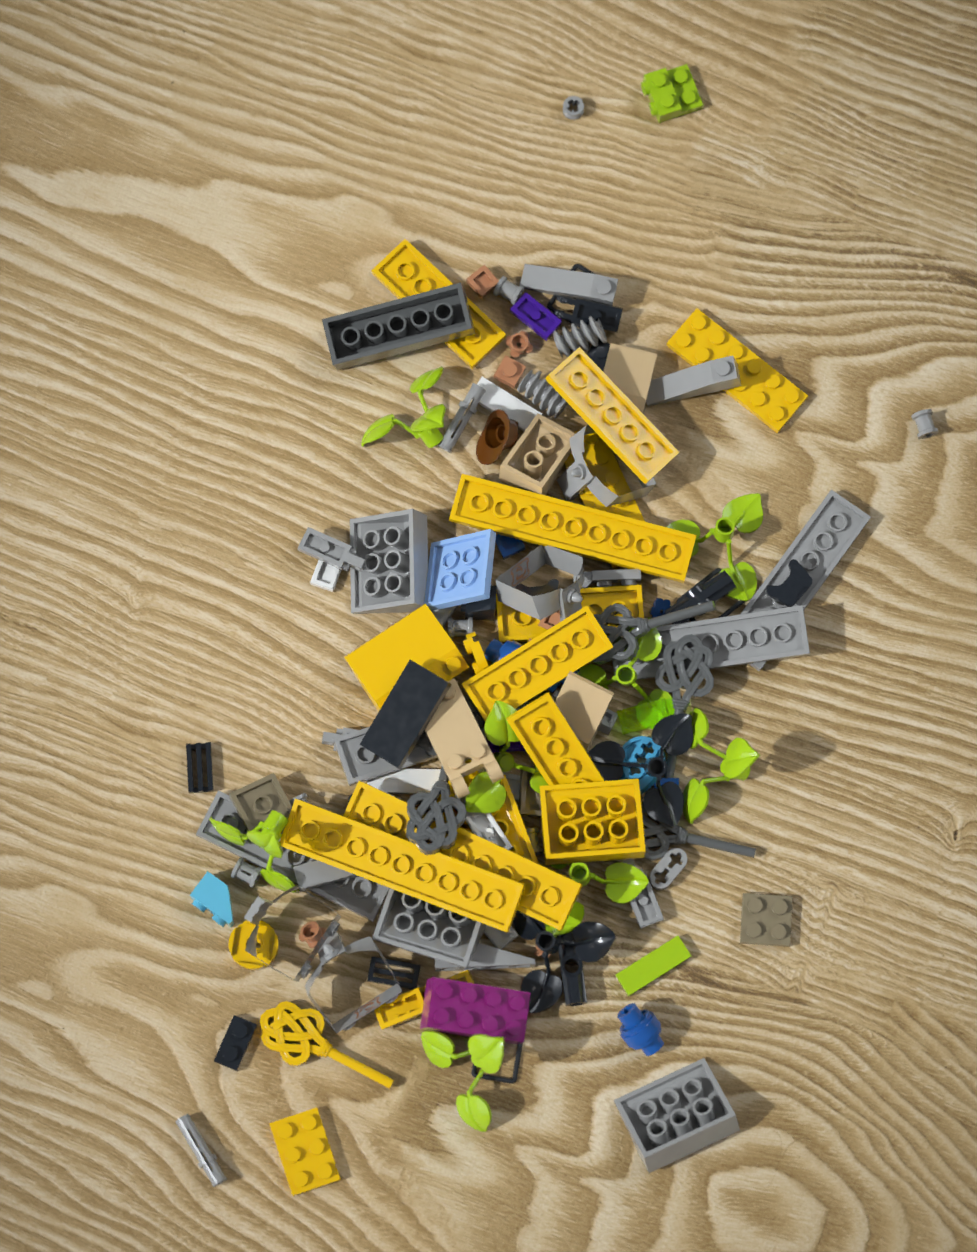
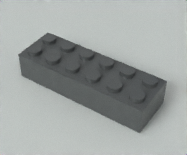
(398, 326)

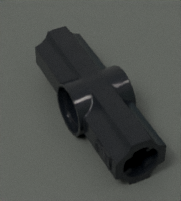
(712, 590)
(573, 983)

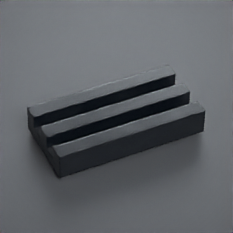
(198, 747)
(416, 967)

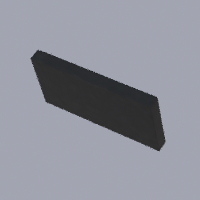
(405, 714)

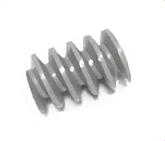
(579, 336)
(542, 393)

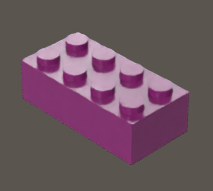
(474, 1009)

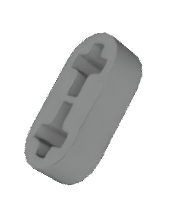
(663, 865)

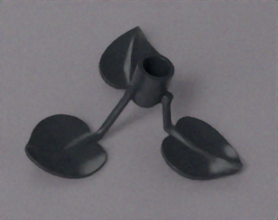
(673, 735)
(591, 945)

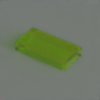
(642, 716)

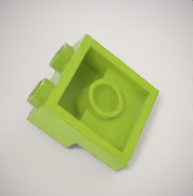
(671, 93)

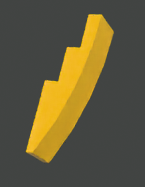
(409, 1004)

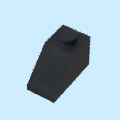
(481, 609)

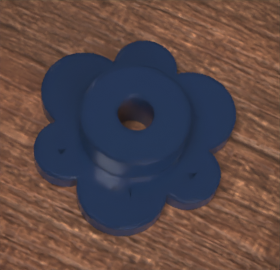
(659, 607)

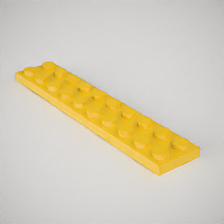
(572, 528)
(401, 865)
(546, 894)

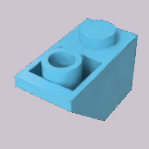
(215, 897)

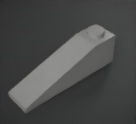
(569, 283)
(695, 381)
(489, 958)

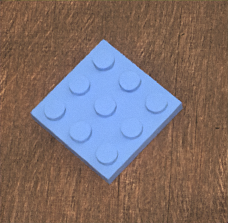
(460, 570)

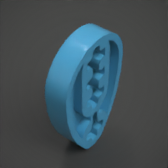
(633, 749)

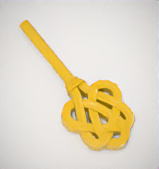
(325, 1049)

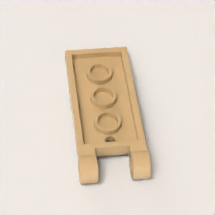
(458, 739)

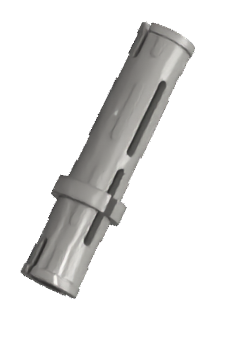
(448, 442)
(216, 1176)

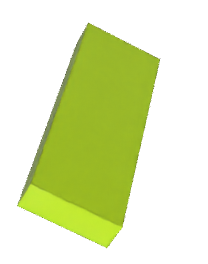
(653, 965)

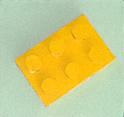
(304, 1151)

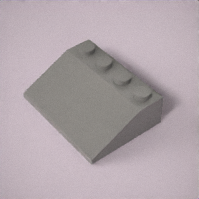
(394, 559)
(427, 929)
(677, 1115)

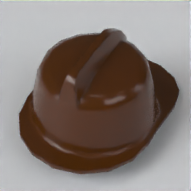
(498, 435)

